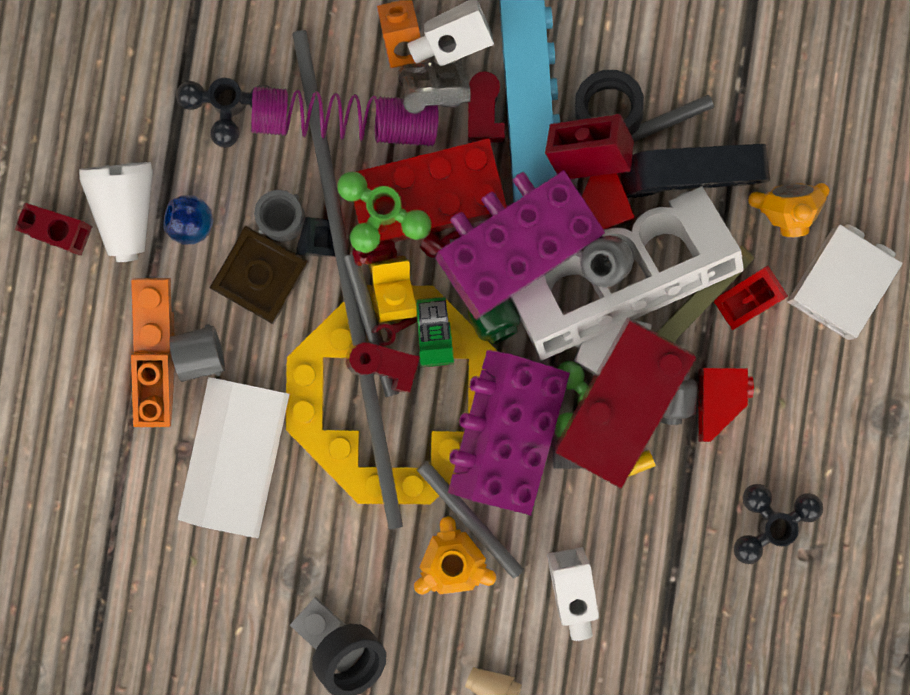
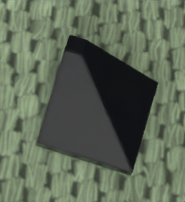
(315, 238)

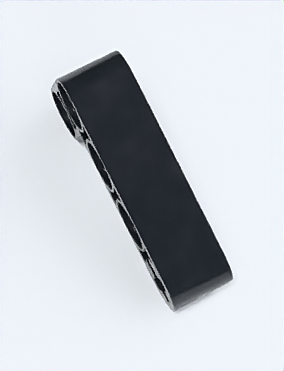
(695, 167)

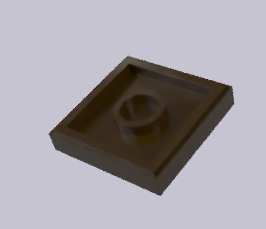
(259, 275)

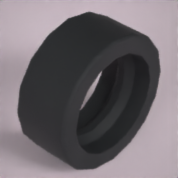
(611, 80)
(336, 647)

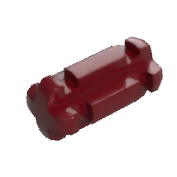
(382, 252)

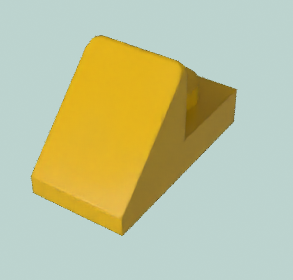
(393, 289)

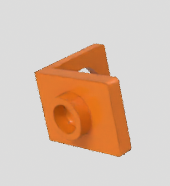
(398, 26)

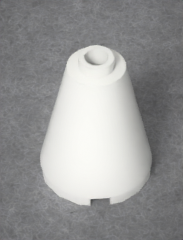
(120, 206)

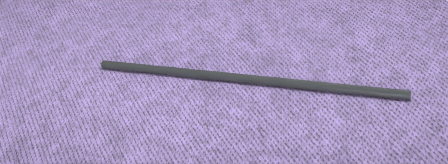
(341, 249)

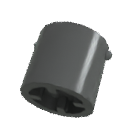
(279, 215)
(197, 353)

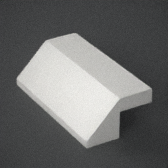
(233, 457)

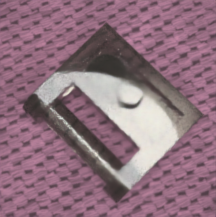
(446, 85)

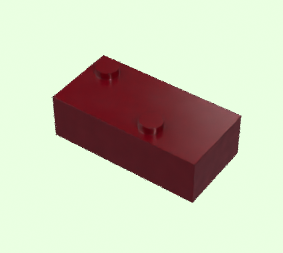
(624, 403)

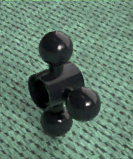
(224, 131)
(758, 499)

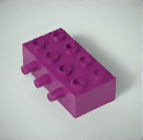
(517, 242)
(507, 432)

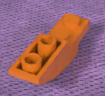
(152, 359)

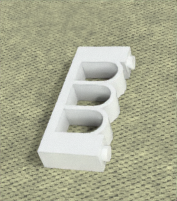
(691, 219)

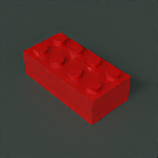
(437, 184)

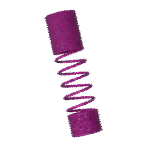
(392, 120)

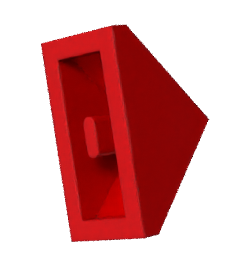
(750, 297)

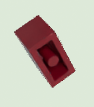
(590, 146)

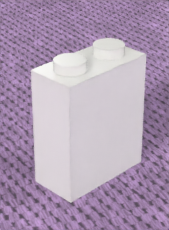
(845, 281)

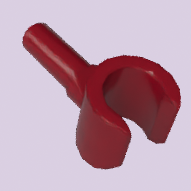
(433, 244)
(393, 329)

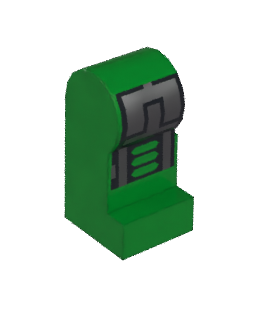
(434, 332)

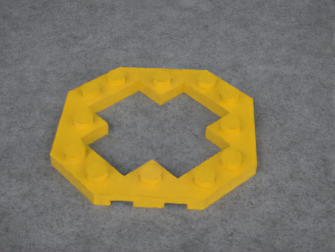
(339, 449)

